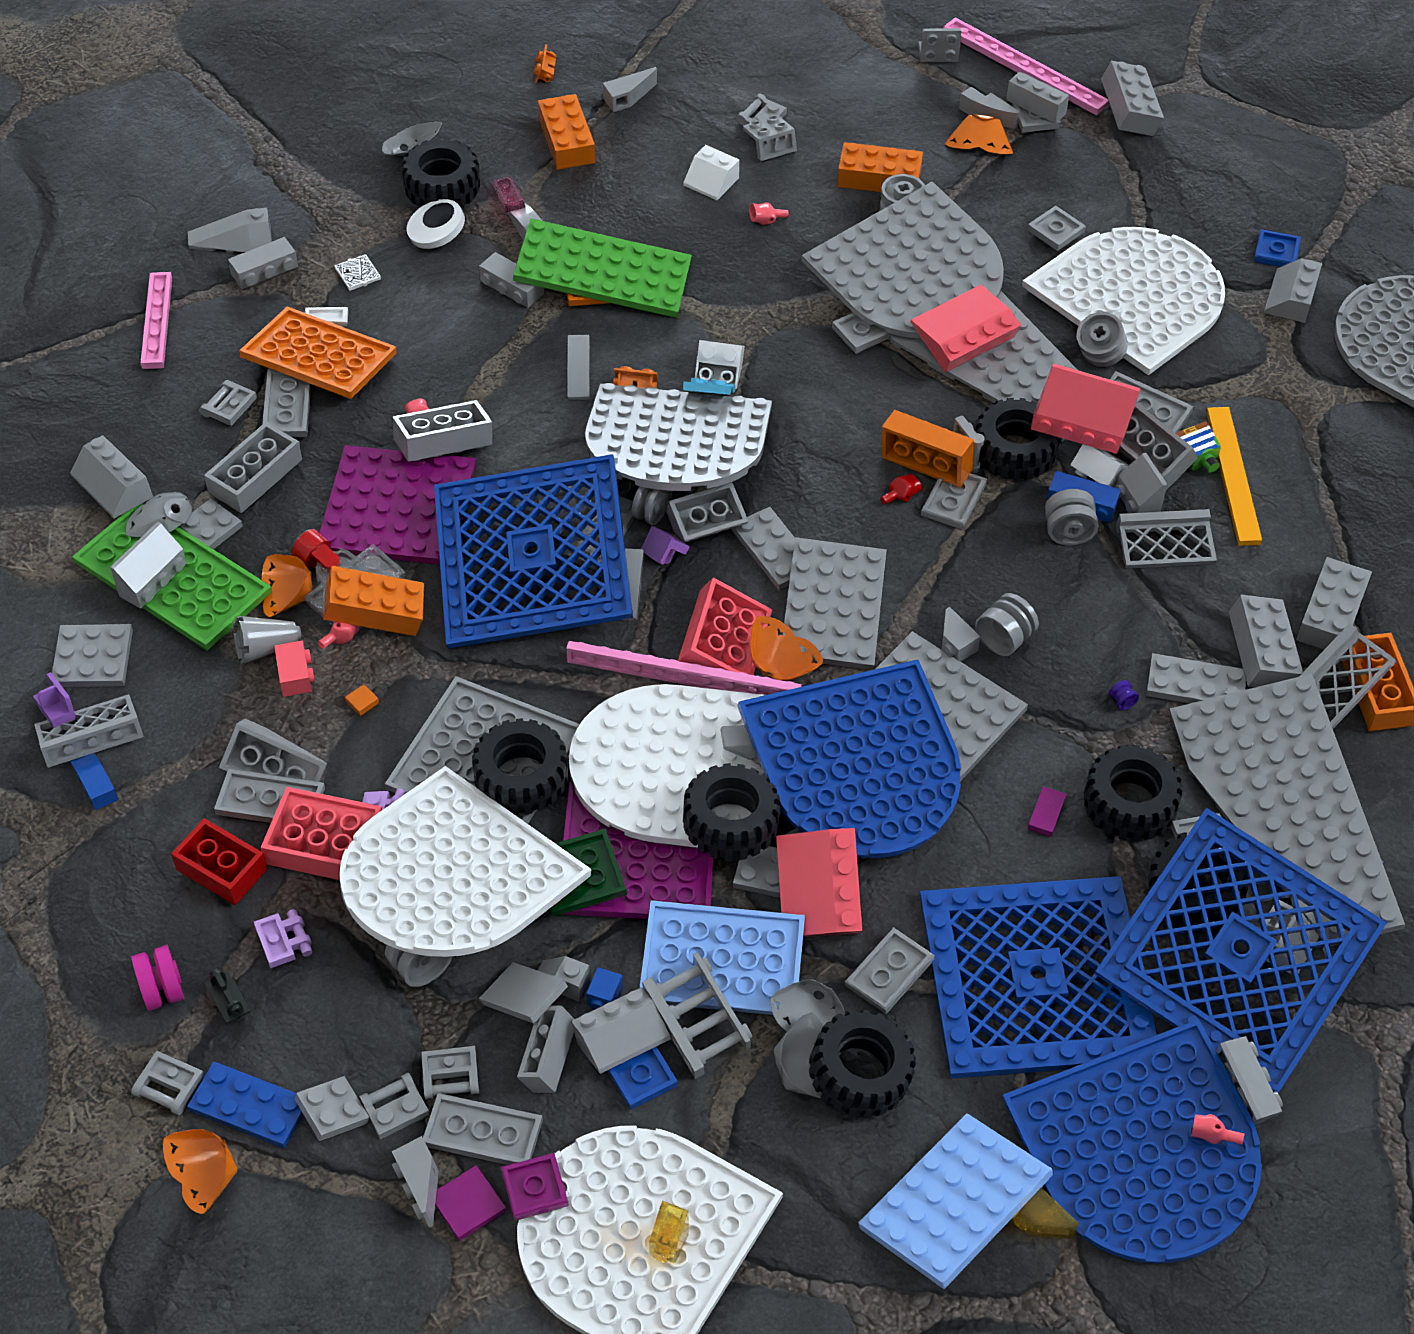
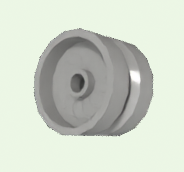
(898, 187)
(1102, 339)
(1071, 517)
(415, 968)

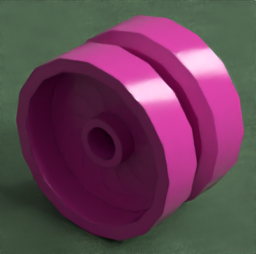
(159, 977)

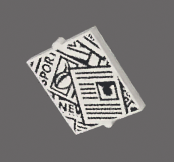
(357, 272)

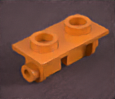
(545, 67)
(627, 376)

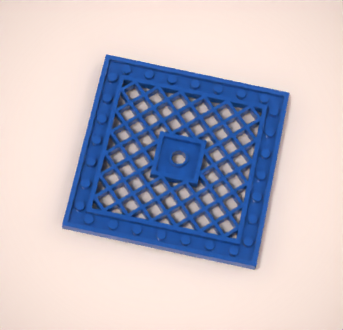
(551, 617)
(1276, 870)
(1014, 899)

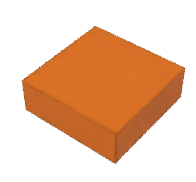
(362, 700)

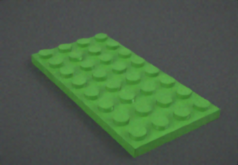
(602, 268)
(198, 598)

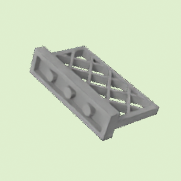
(1163, 524)
(1336, 652)
(96, 737)

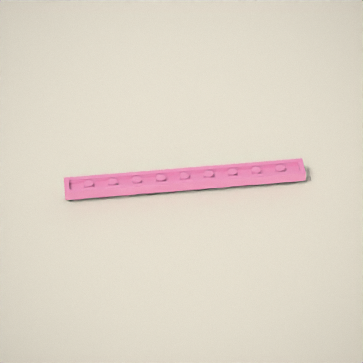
(1021, 63)
(672, 670)

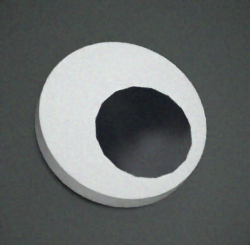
(435, 224)

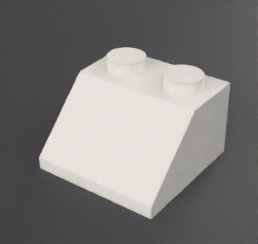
(712, 172)
(1098, 465)

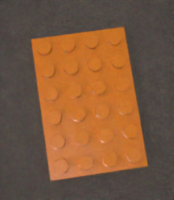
(318, 352)

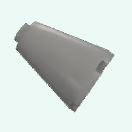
(259, 635)

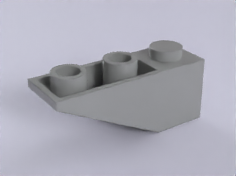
(628, 89)
(421, 1177)

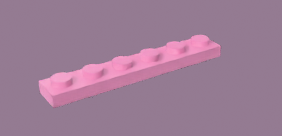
(156, 320)

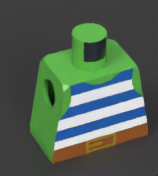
(1204, 444)

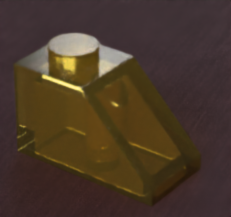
(1045, 1218)
(669, 1233)

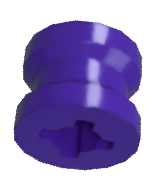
(1124, 695)

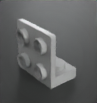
(940, 45)
(772, 137)

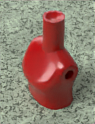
(902, 488)

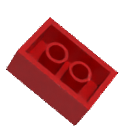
(219, 861)

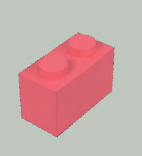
(293, 668)

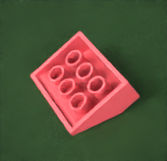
(966, 327)
(1084, 408)
(722, 629)
(313, 831)
(821, 880)

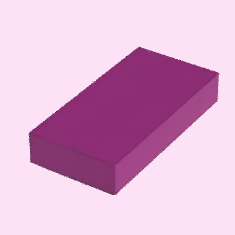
(1047, 811)

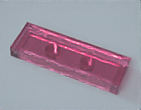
(508, 194)

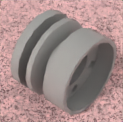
(1007, 624)

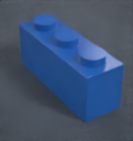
(1105, 496)

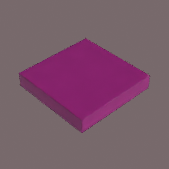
(534, 1186)
(468, 1203)

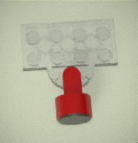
(316, 551)

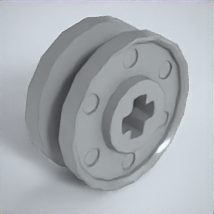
(650, 504)

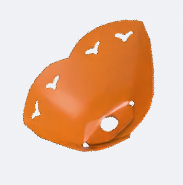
(981, 131)
(290, 584)
(767, 645)
(206, 1165)

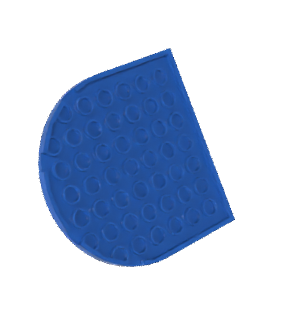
(860, 757)
(1127, 1152)

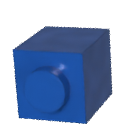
(603, 988)

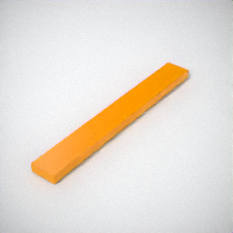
(1234, 478)

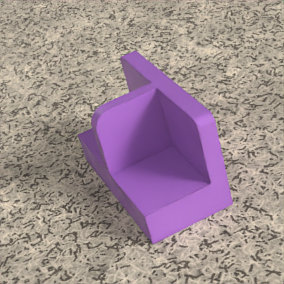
(662, 545)
(55, 703)

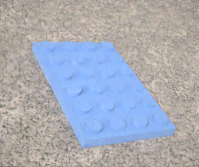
(748, 951)
(955, 1200)

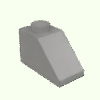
(958, 637)
(571, 971)

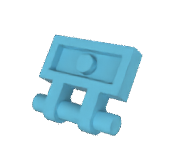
(704, 385)

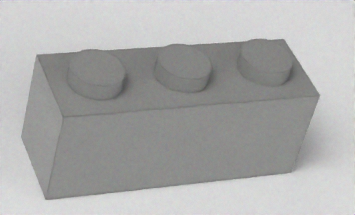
(1037, 97)
(263, 262)
(498, 274)
(546, 1050)

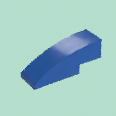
(94, 780)

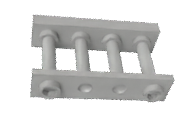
(683, 1036)

